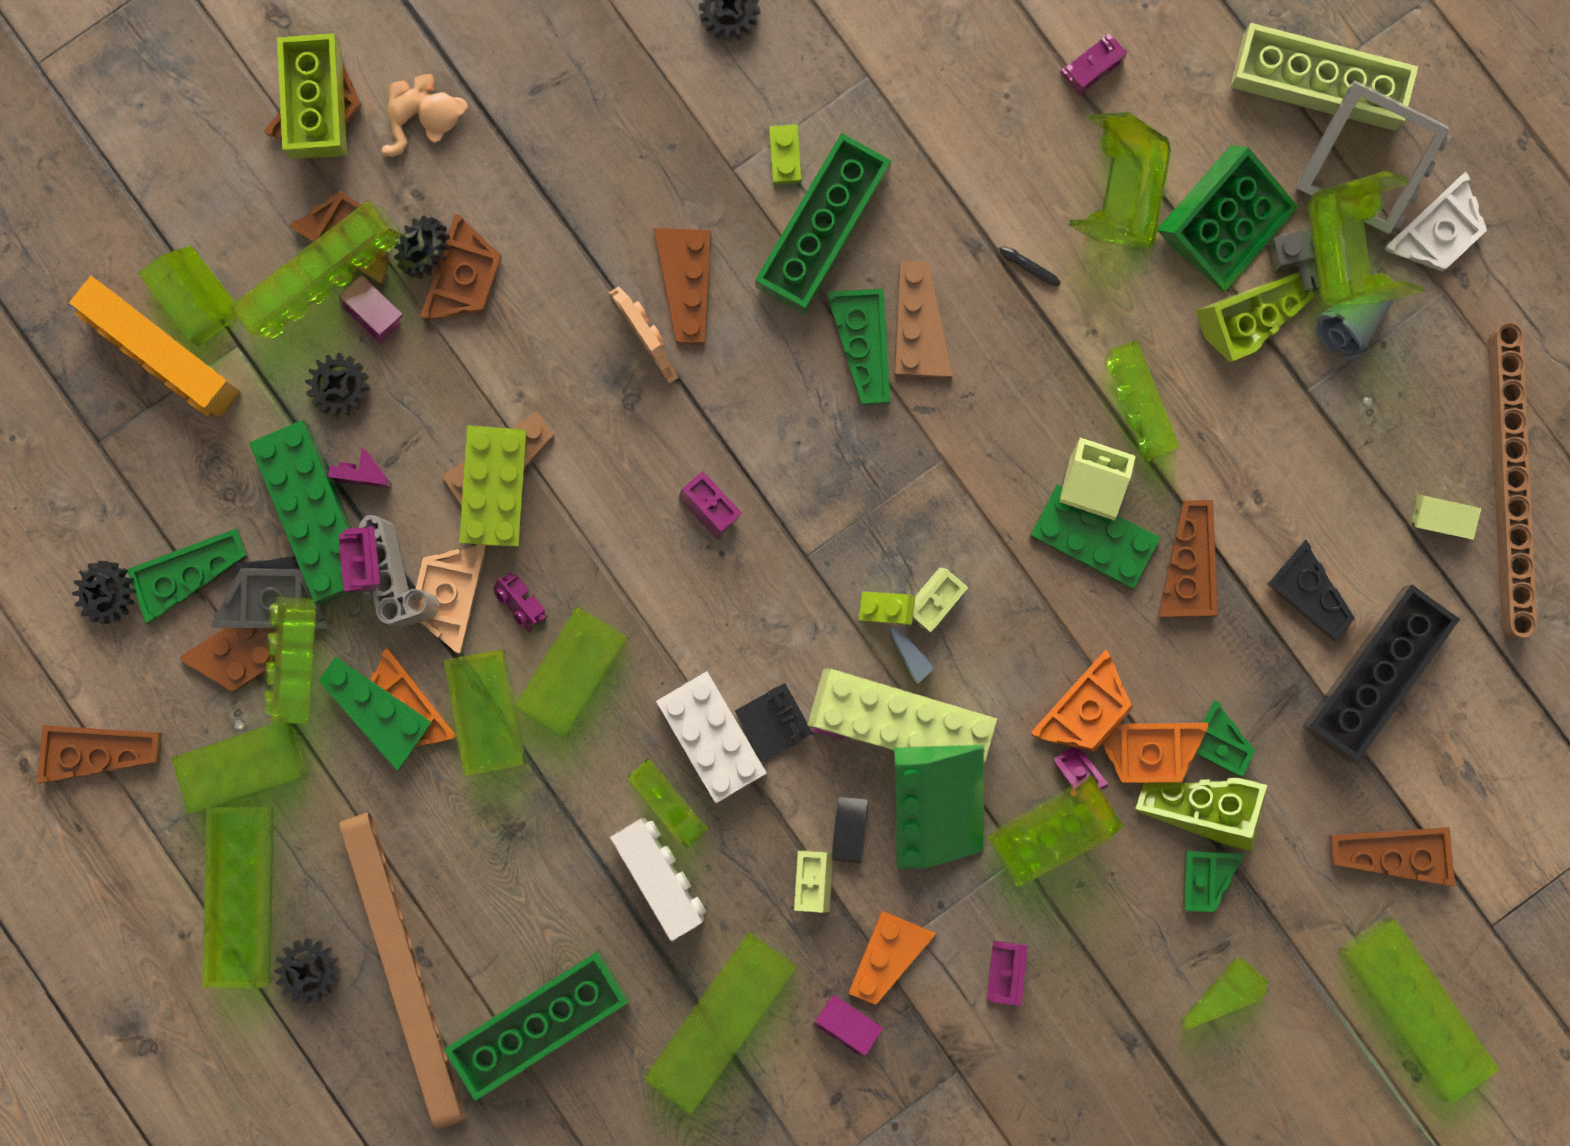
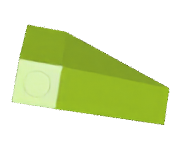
(1247, 319)
(1216, 810)

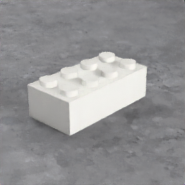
(711, 737)
(658, 878)

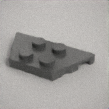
(253, 592)

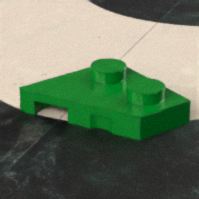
(1224, 742)
(1207, 878)

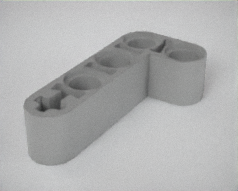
(393, 569)

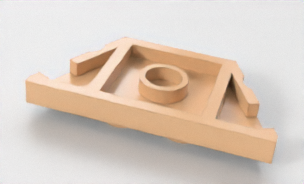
(648, 335)
(454, 582)

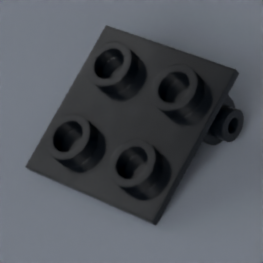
(773, 722)

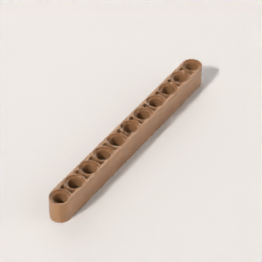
(1504, 492)
(402, 971)

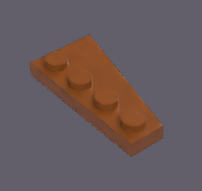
(88, 751)

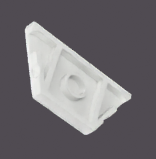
(1442, 228)

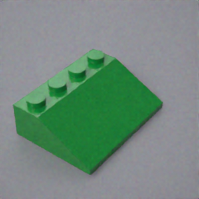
(1228, 216)
(938, 804)

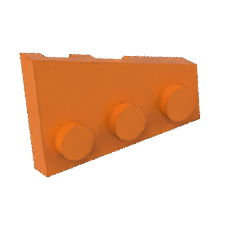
(887, 956)

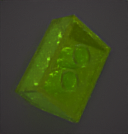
(189, 293)

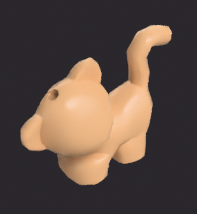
(436, 111)

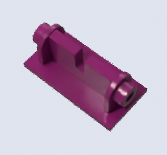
(527, 612)

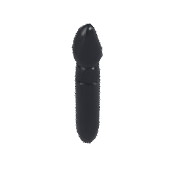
(1013, 256)

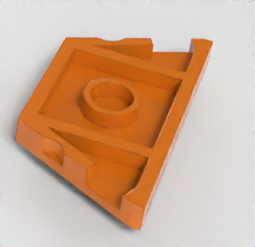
(398, 682)
(1088, 709)
(1154, 750)

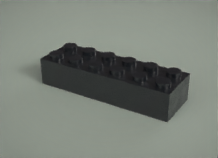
(1381, 673)

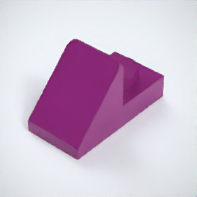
(367, 474)
(1077, 766)

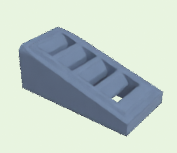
(914, 660)

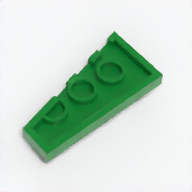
(862, 332)
(178, 575)
(379, 714)

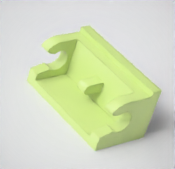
(1446, 516)
(937, 598)
(813, 881)

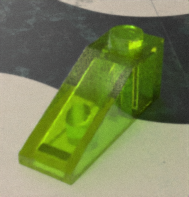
(667, 803)
(1231, 991)

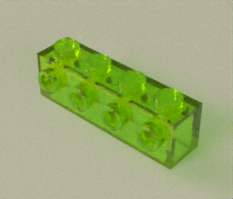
(1142, 401)

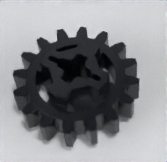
(735, 20)
(422, 247)
(346, 378)
(112, 584)
(301, 982)

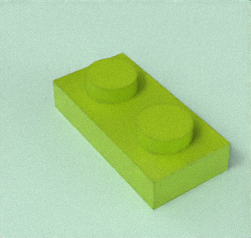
(785, 154)
(887, 608)

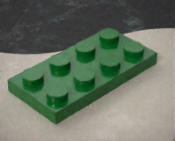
(1103, 544)

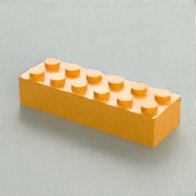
(150, 344)

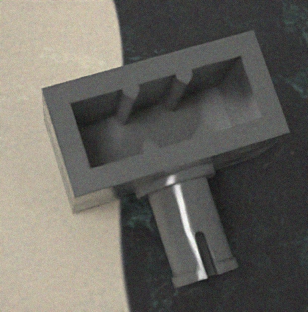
(1296, 252)

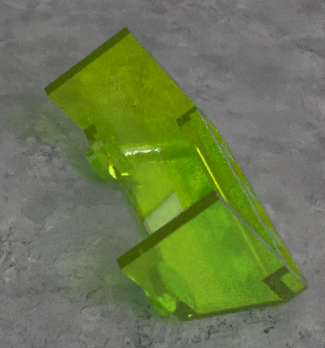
(1134, 182)
(1341, 243)

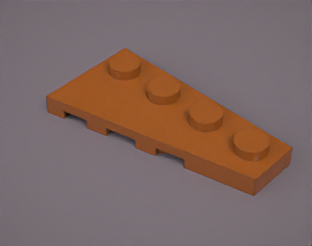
(685, 271)
(1191, 572)
(1400, 853)

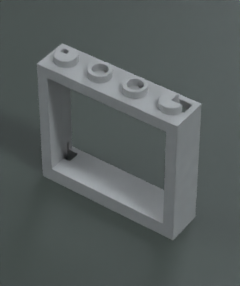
(1334, 128)

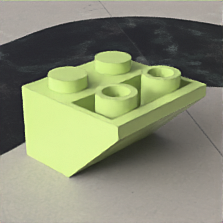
(1097, 478)

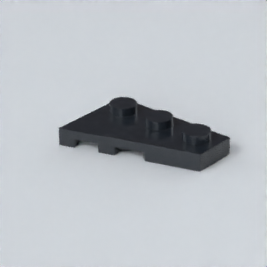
(1310, 591)

